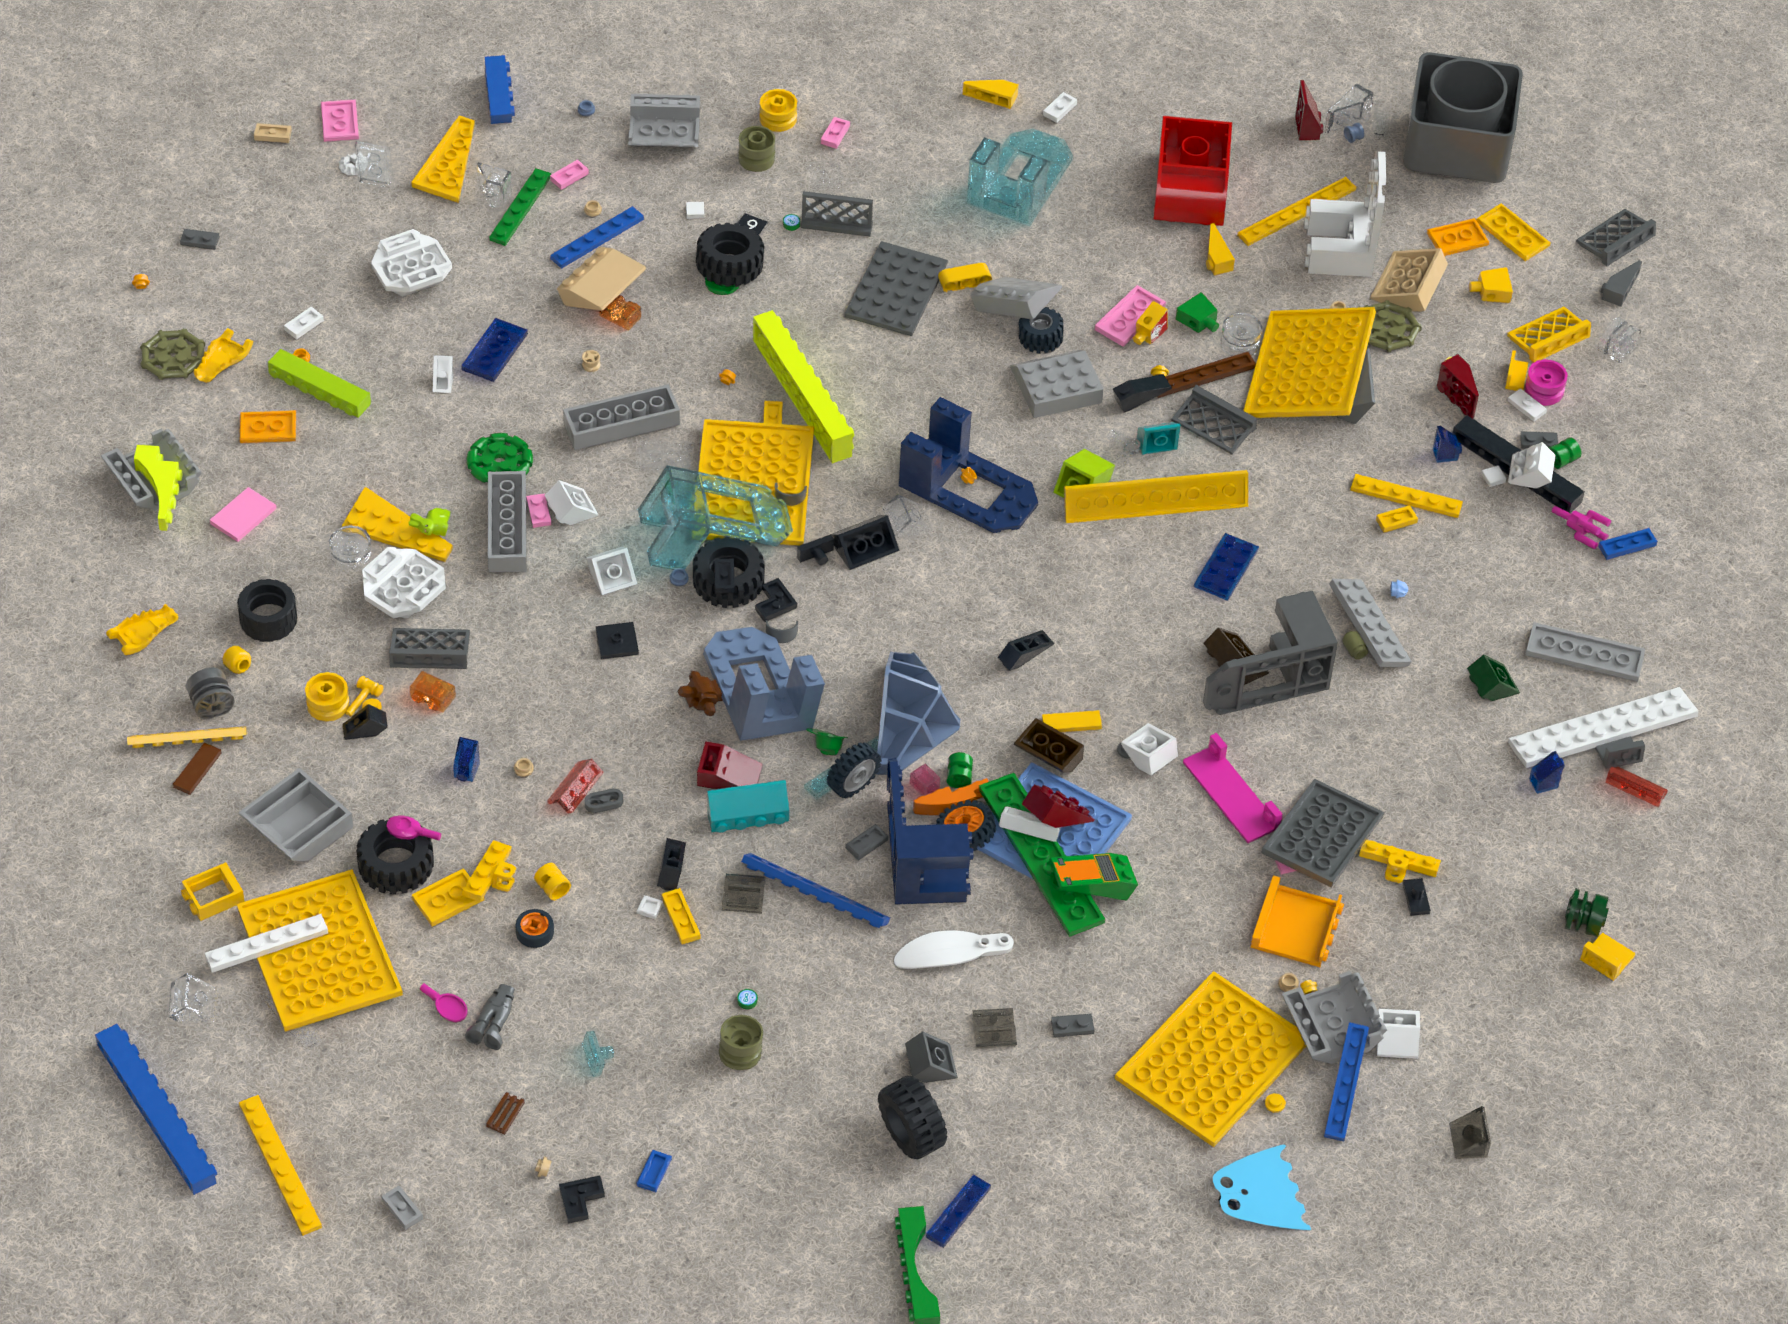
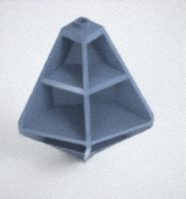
(912, 712)

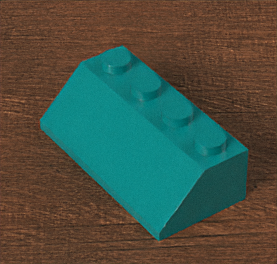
(748, 806)

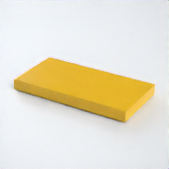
(1513, 232)

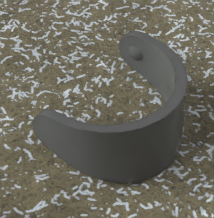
(790, 499)
(782, 636)

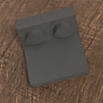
(1621, 752)

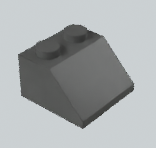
(930, 1058)

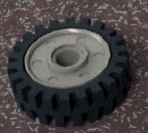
(854, 770)

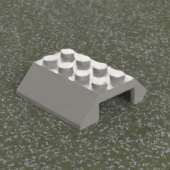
(664, 120)
(135, 482)
(1326, 1013)

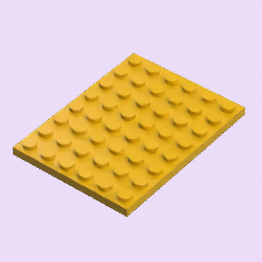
(1310, 362)
(760, 456)
(328, 972)
(1212, 1058)

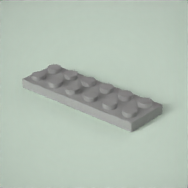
(1370, 623)
(1585, 652)

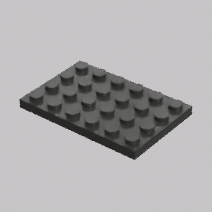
(896, 288)
(1322, 833)

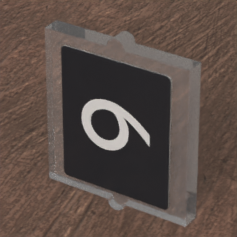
(754, 222)

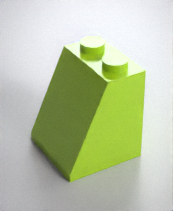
(1083, 469)

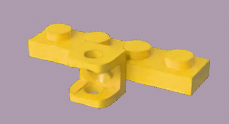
(1399, 860)
(491, 871)

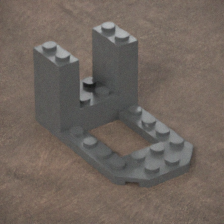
(1301, 652)

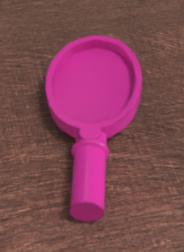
(409, 828)
(448, 1005)

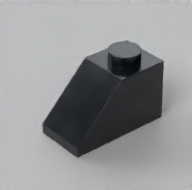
(365, 723)

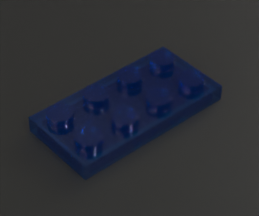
(494, 349)
(1226, 566)

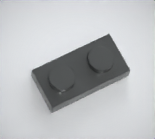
(199, 239)
(1532, 438)
(1072, 1025)

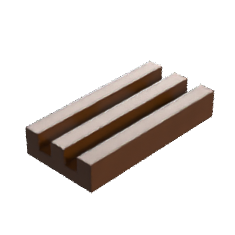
(512, 1099)

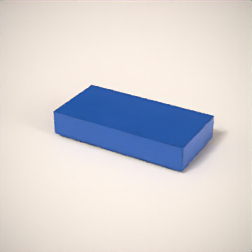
(654, 1171)

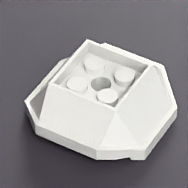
(410, 262)
(402, 582)

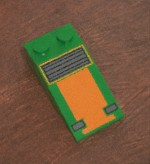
(1095, 874)

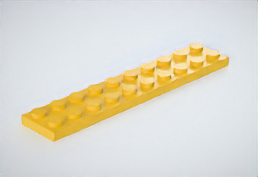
(1156, 496)

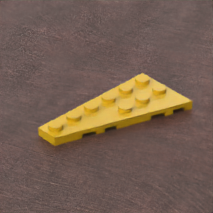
(447, 164)
(391, 526)

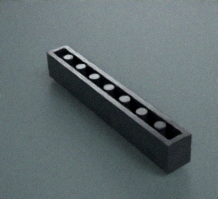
(1499, 453)

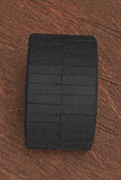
(267, 627)

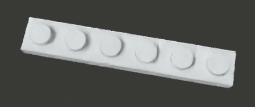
(266, 943)

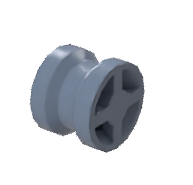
(1354, 132)

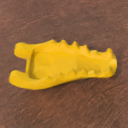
(221, 355)
(139, 630)

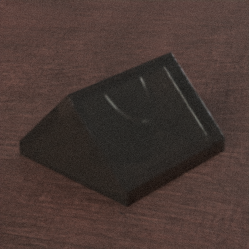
(1471, 1135)

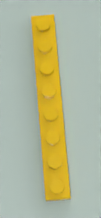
(280, 1165)

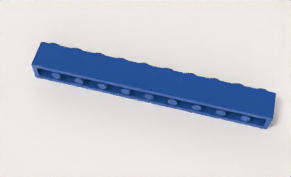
(156, 1109)

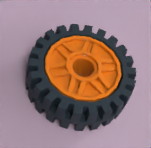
(976, 816)

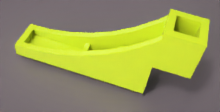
(162, 477)

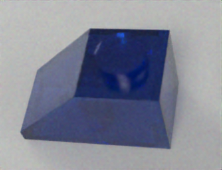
(1446, 446)
(466, 759)

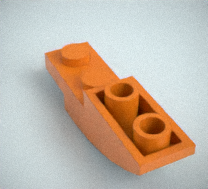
(942, 798)

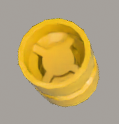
(552, 881)

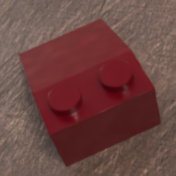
(1307, 115)

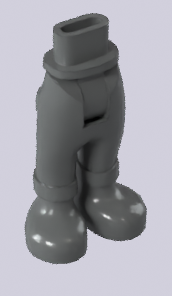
(496, 1006)

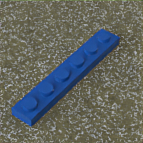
(597, 237)
(1346, 1082)

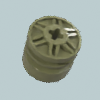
(740, 1042)

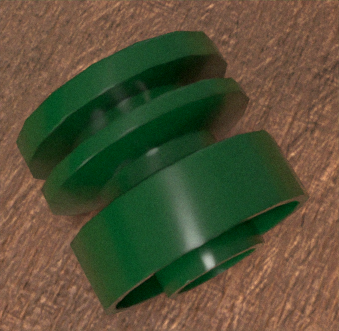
(1585, 912)

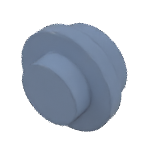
(586, 108)
(679, 577)

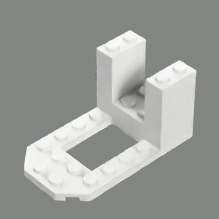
(1349, 219)

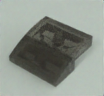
(743, 893)
(994, 1028)

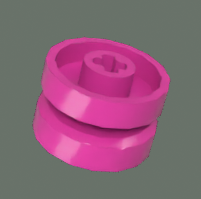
(1546, 381)

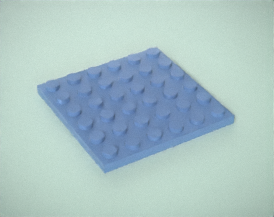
(1075, 839)

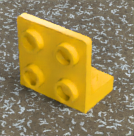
(1607, 956)

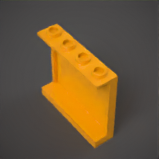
(1296, 924)

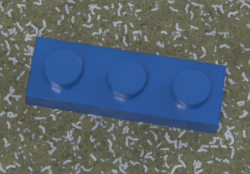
(1627, 543)

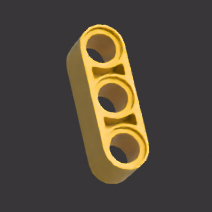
(964, 276)

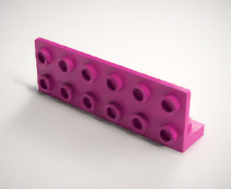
(1231, 792)

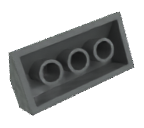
(1364, 395)

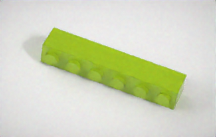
(319, 383)

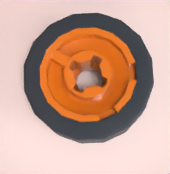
(526, 930)

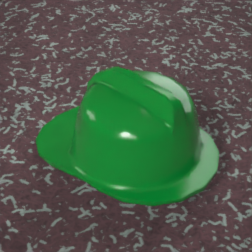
(827, 742)

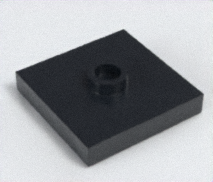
(617, 640)

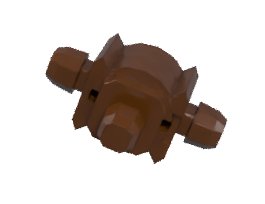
(701, 693)

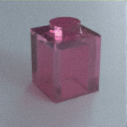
(924, 780)

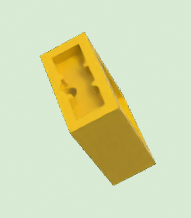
(205, 879)

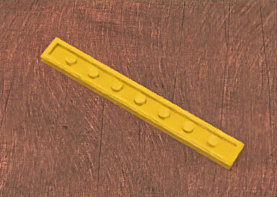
(1294, 212)

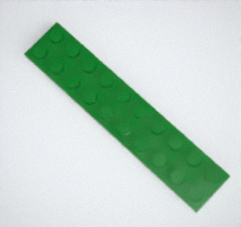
(1073, 909)

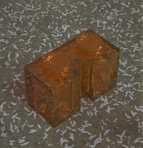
(622, 313)
(433, 691)

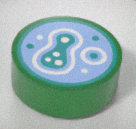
(791, 222)
(747, 999)

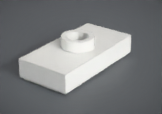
(1527, 405)

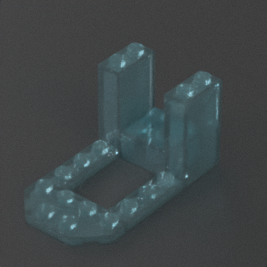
(1020, 198)
(681, 509)

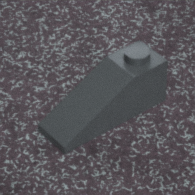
(1620, 284)

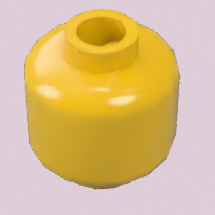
(236, 659)

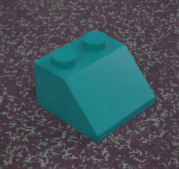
(1158, 437)

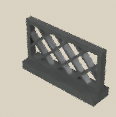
(836, 222)
(1624, 243)
(1222, 410)
(429, 656)

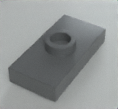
(867, 842)

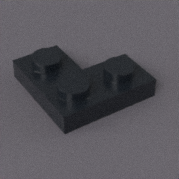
(779, 600)
(576, 1193)

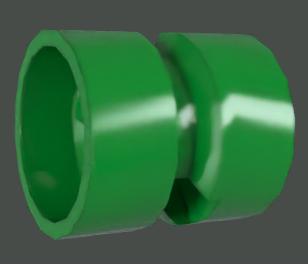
(1566, 452)
(959, 770)

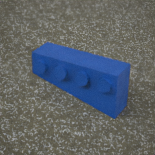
(498, 89)

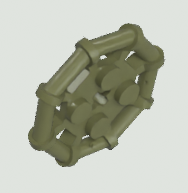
(1398, 326)
(182, 352)

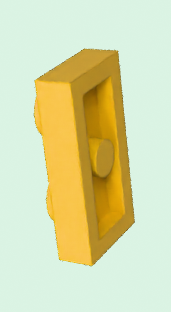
(1396, 518)

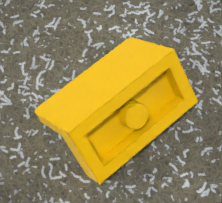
(1516, 374)

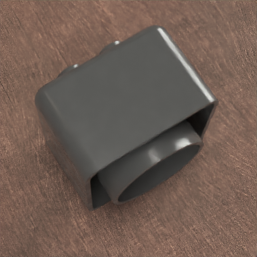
(1463, 117)

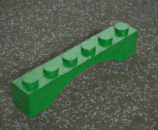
(912, 1229)

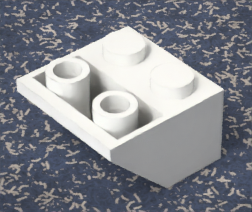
(1532, 466)
(1402, 1034)

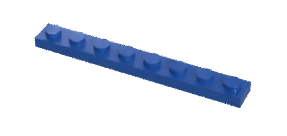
(809, 887)

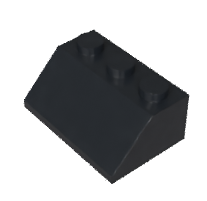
(865, 541)

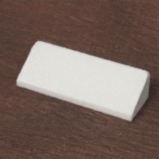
(1028, 824)

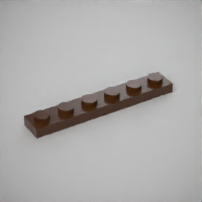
(1209, 372)

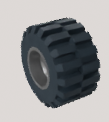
(1042, 332)

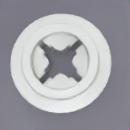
(347, 167)

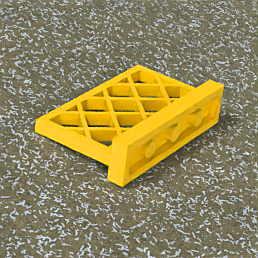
(1556, 341)

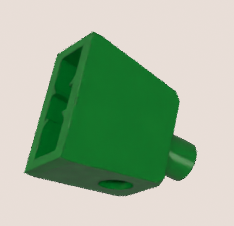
(1198, 314)

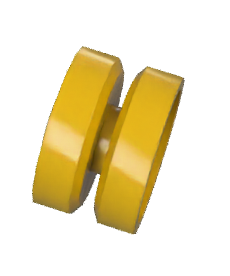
(778, 110)
(327, 696)

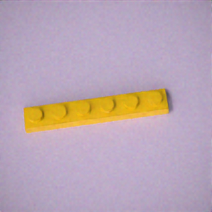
(1406, 495)
(196, 736)

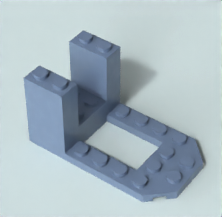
(747, 698)

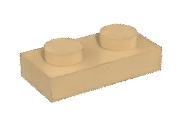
(272, 133)

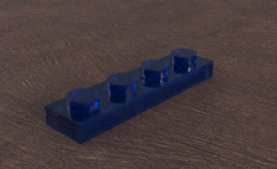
(958, 1211)

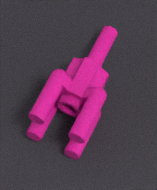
(1584, 524)

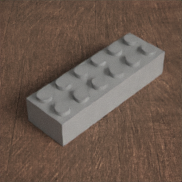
(621, 417)
(507, 521)

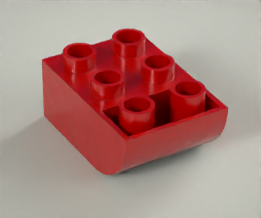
(1193, 171)

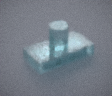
(595, 1054)

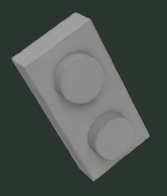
(402, 1207)

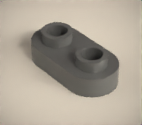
(603, 799)

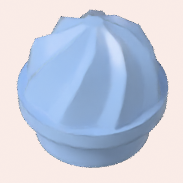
(1398, 588)

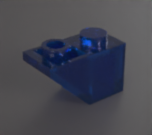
(1547, 773)

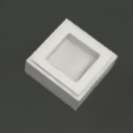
(695, 210)
(1493, 476)
(649, 907)

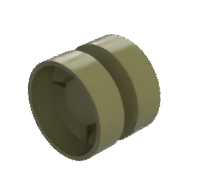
(756, 148)

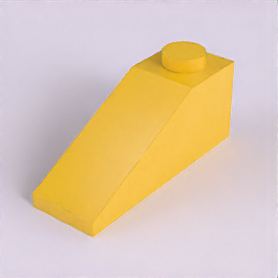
(992, 91)
(1219, 256)

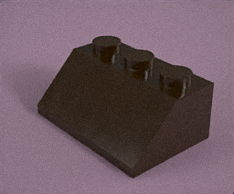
(1226, 646)
(1051, 746)

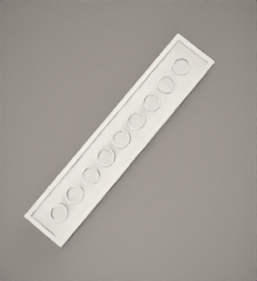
(1604, 726)

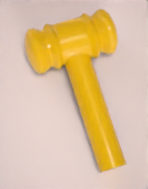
(367, 686)

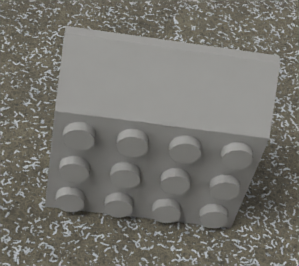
(1058, 383)
(298, 817)

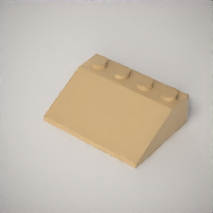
(1411, 278)
(599, 279)

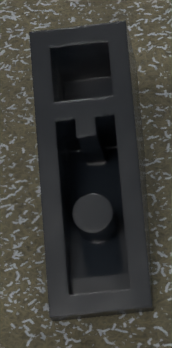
(1139, 391)
(1024, 649)
(671, 864)

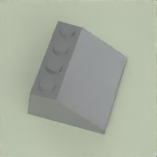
(1013, 296)

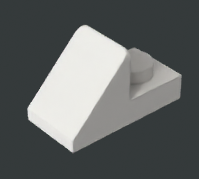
(442, 374)

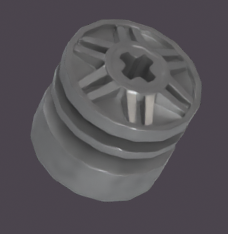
(210, 693)

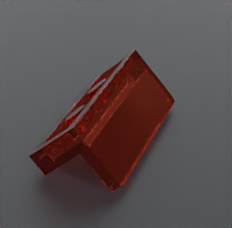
(576, 785)
(1636, 786)

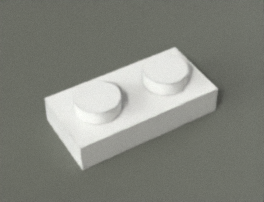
(1060, 107)
(303, 323)

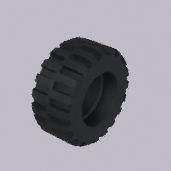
(733, 269)
(745, 558)
(393, 876)
(912, 1117)

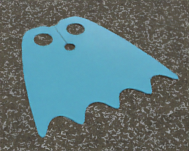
(1269, 1190)

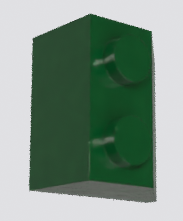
(1492, 679)

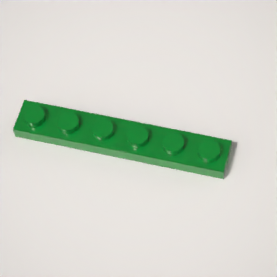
(520, 207)

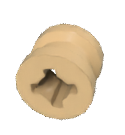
(591, 360)

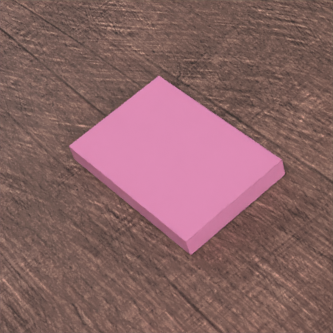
(339, 120)
(243, 514)

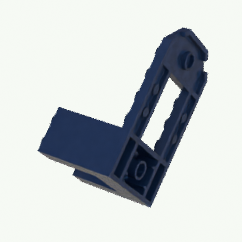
(932, 461)
(926, 860)

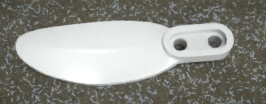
(950, 948)

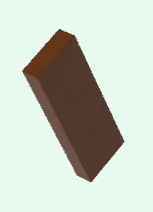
(197, 768)

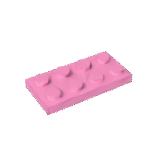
(1121, 320)

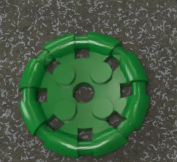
(496, 450)

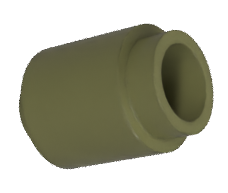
(1355, 645)

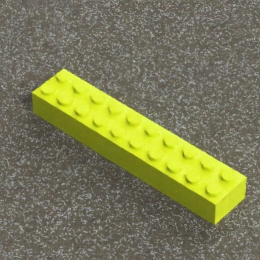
(803, 386)

